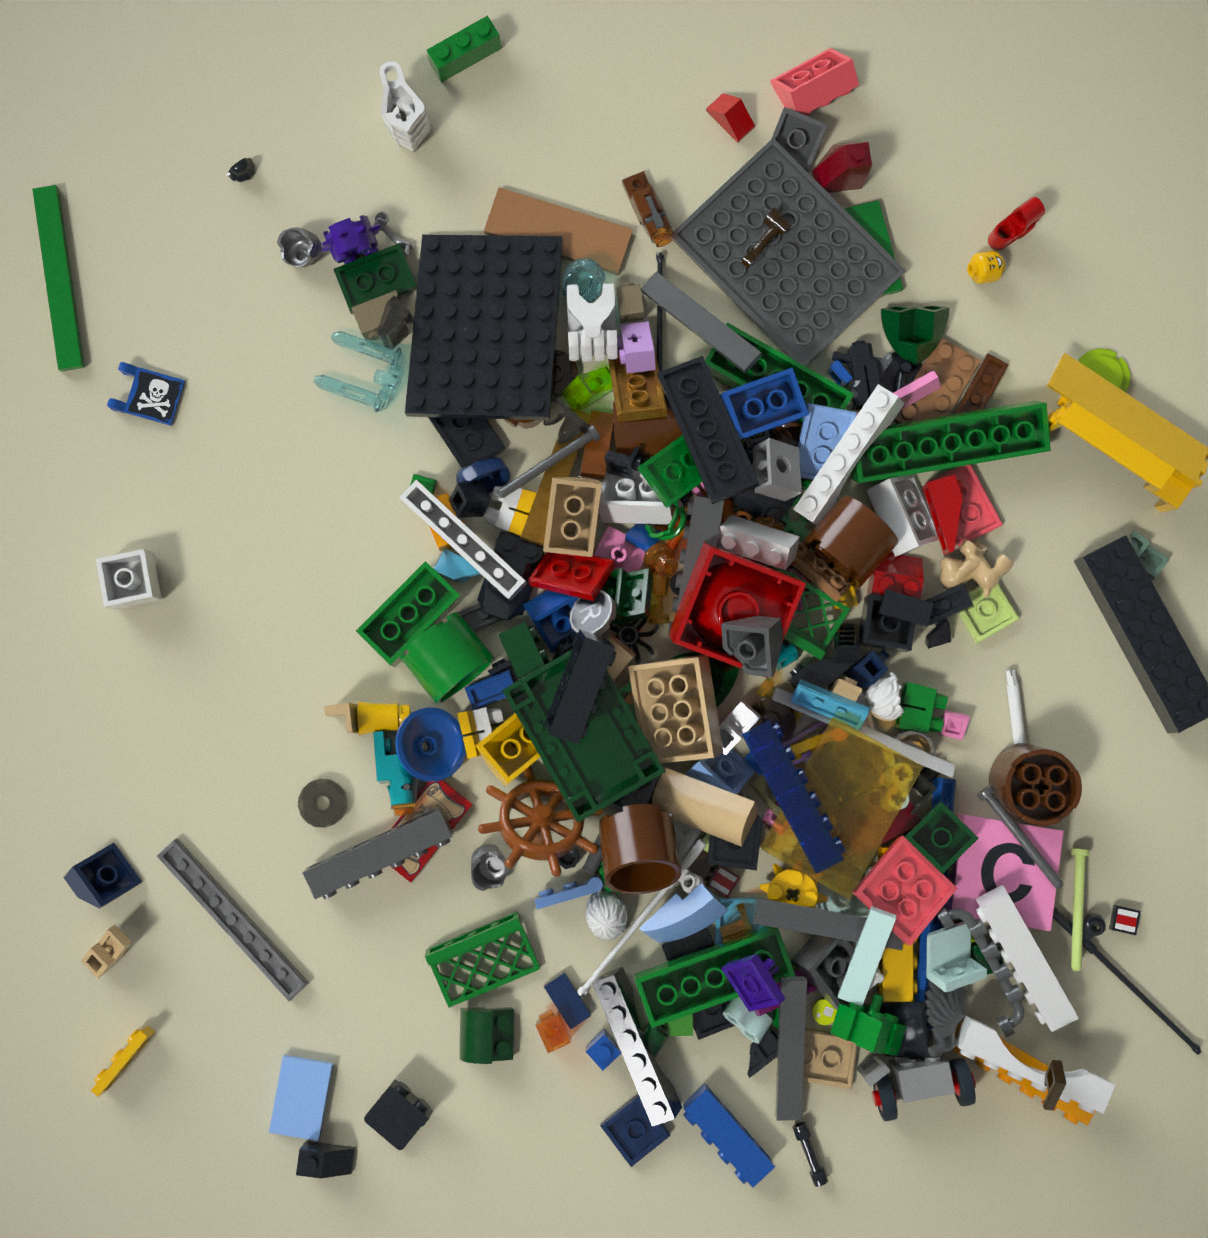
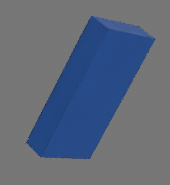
(489, 690)

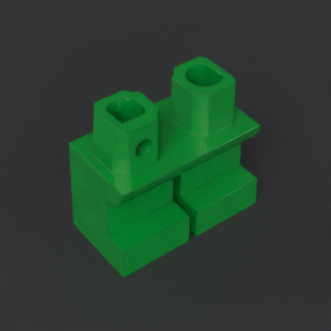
(925, 699)

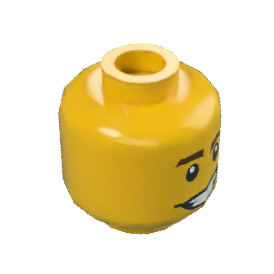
(986, 267)

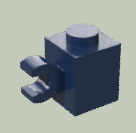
(868, 669)

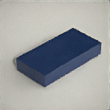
(567, 1000)

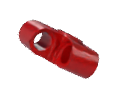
(1017, 224)

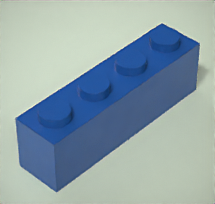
(728, 1135)

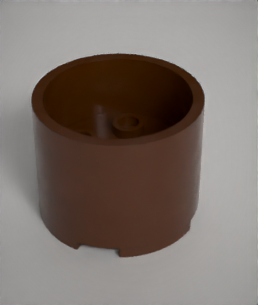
(852, 540)
(1014, 782)
(639, 850)

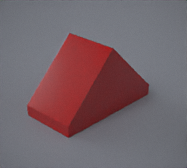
(731, 116)

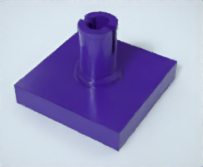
(754, 982)

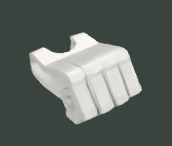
(400, 96)
(591, 325)

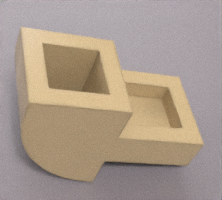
(107, 951)

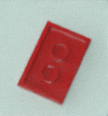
(572, 574)

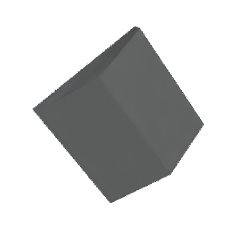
(799, 136)

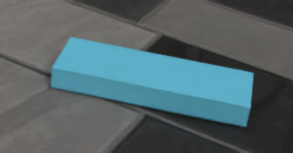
(829, 704)

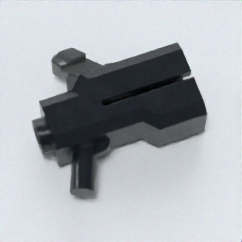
(865, 370)

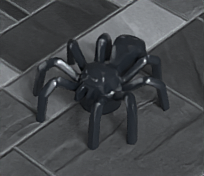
(630, 636)

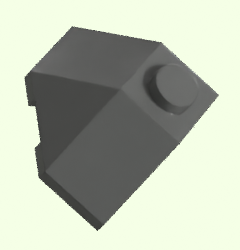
(754, 643)

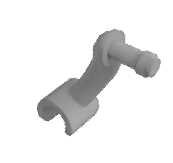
(382, 219)

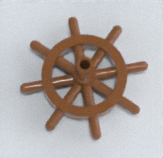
(540, 819)

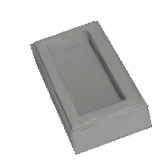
(873, 1070)

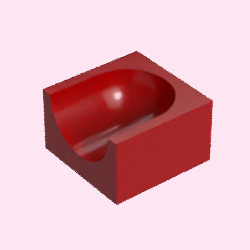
(726, 590)

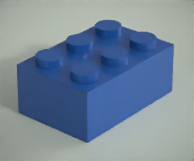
(765, 404)

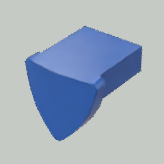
(640, 537)

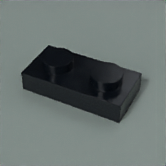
(950, 603)

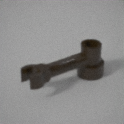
(776, 225)

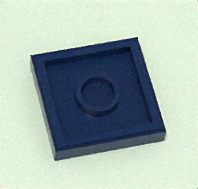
(633, 1132)

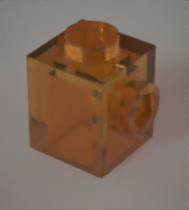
(553, 1030)

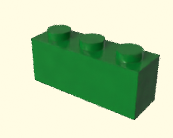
(464, 48)

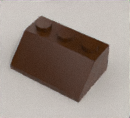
(648, 434)

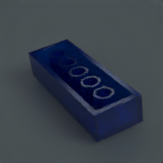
(794, 797)

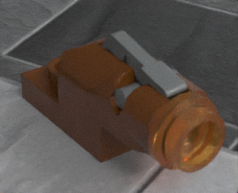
(648, 209)

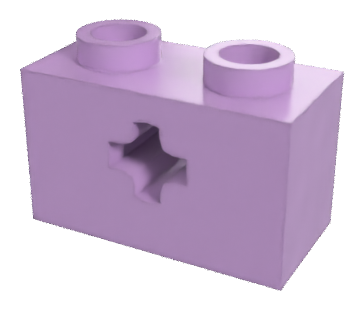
(636, 347)

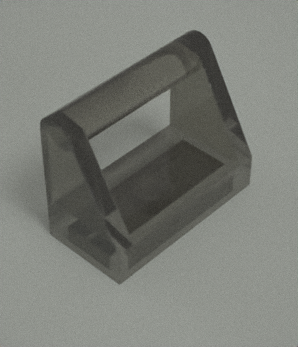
(395, 323)

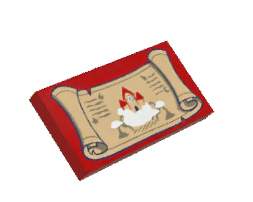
(429, 798)

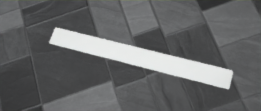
(908, 751)

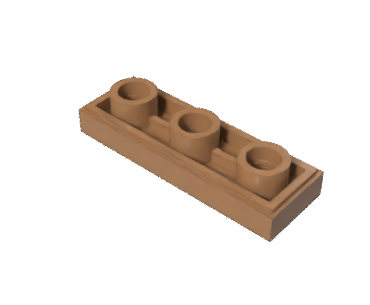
(820, 573)

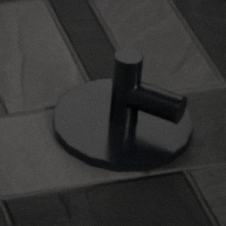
(899, 373)

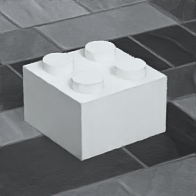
(128, 579)

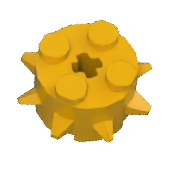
(794, 879)

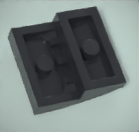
(916, 1036)

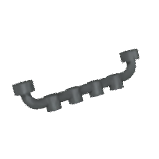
(990, 953)

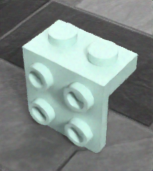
(950, 960)

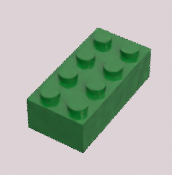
(408, 613)

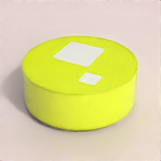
(823, 1012)

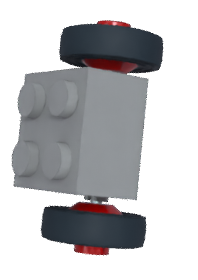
(923, 1079)

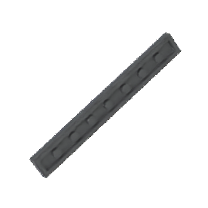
(232, 919)

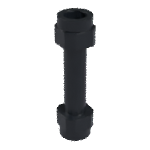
(817, 1173)

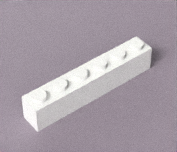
(463, 540)
(1026, 958)

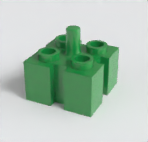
(868, 1027)

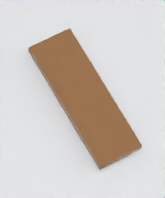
(581, 233)

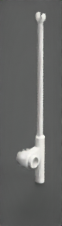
(688, 881)

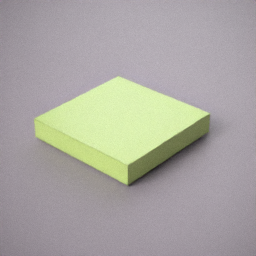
(989, 613)

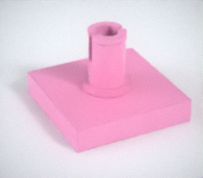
(616, 548)

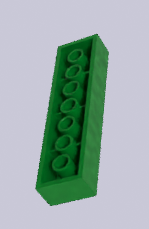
(956, 441)

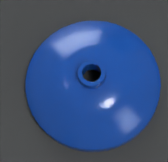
(444, 743)

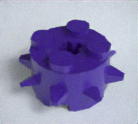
(351, 239)

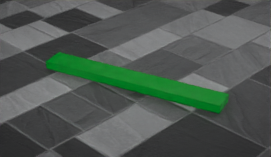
(58, 278)

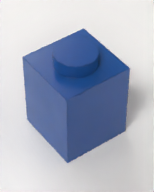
(603, 1049)

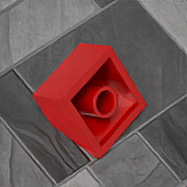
(898, 574)

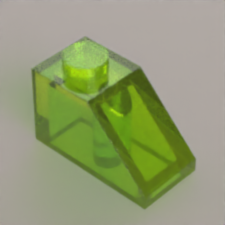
(588, 388)

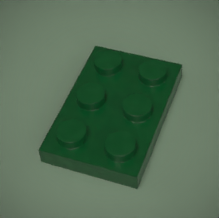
(375, 276)

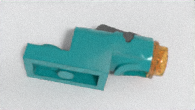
(402, 785)

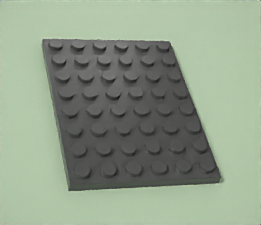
(803, 282)

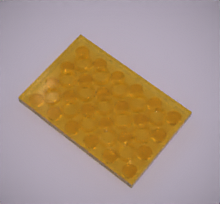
(860, 792)

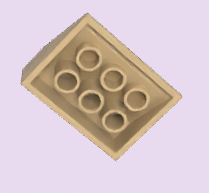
(677, 708)

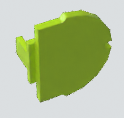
(1108, 366)

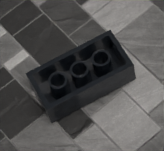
(579, 687)

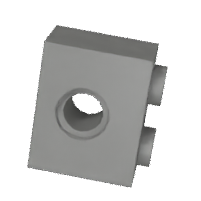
(777, 469)

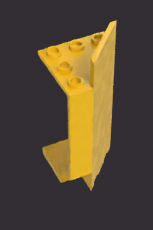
(1127, 432)

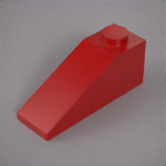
(944, 504)

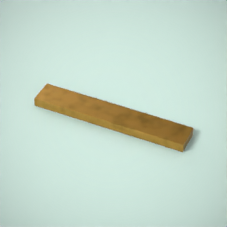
(536, 522)

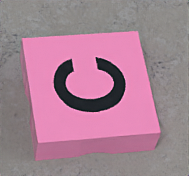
(1001, 860)

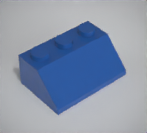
(551, 616)

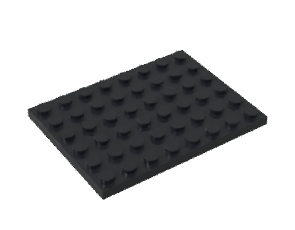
(485, 327)

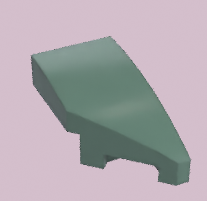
(1150, 558)

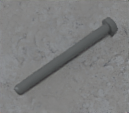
(592, 434)
(987, 794)

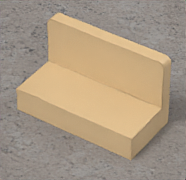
(348, 710)

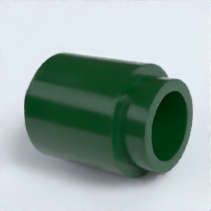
(655, 1038)

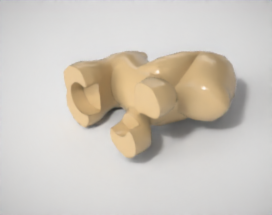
(974, 566)

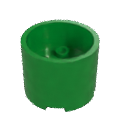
(447, 657)

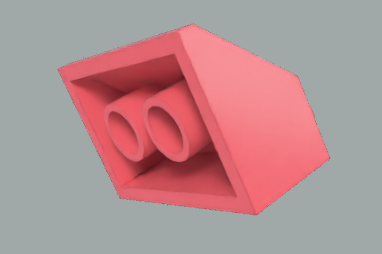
(816, 82)

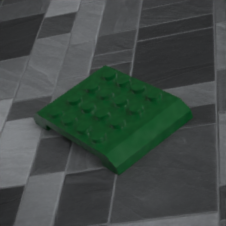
(605, 763)

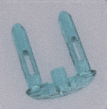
(389, 380)

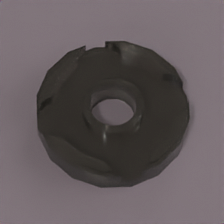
(308, 803)

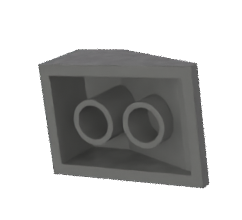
(824, 965)

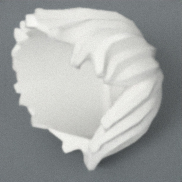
(884, 698)
(606, 915)

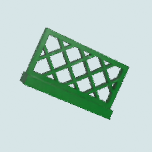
(808, 642)
(469, 943)

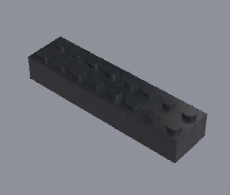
(1146, 634)

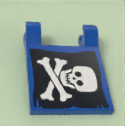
(151, 395)

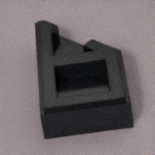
(763, 1052)

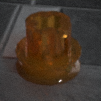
(661, 560)

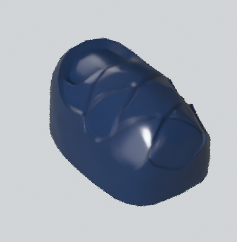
(488, 471)

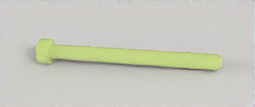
(1078, 907)

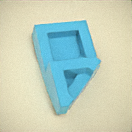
(455, 567)

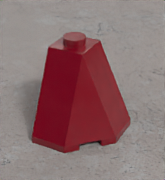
(844, 167)

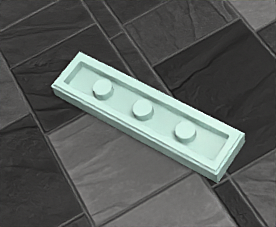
(866, 956)

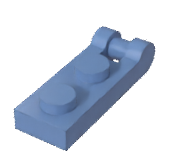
(569, 892)

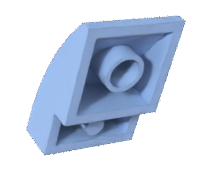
(684, 916)

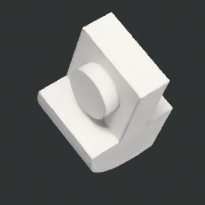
(736, 724)

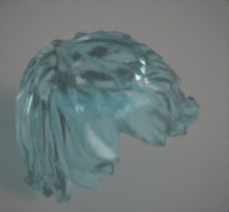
(586, 275)

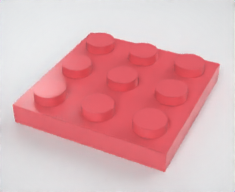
(905, 886)

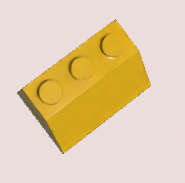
(508, 750)

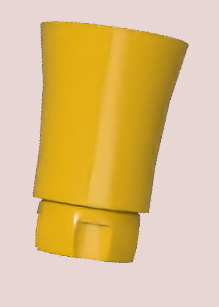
(380, 717)

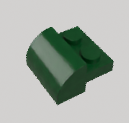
(630, 593)
(486, 1034)

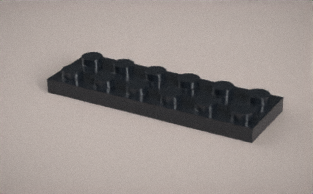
(707, 430)

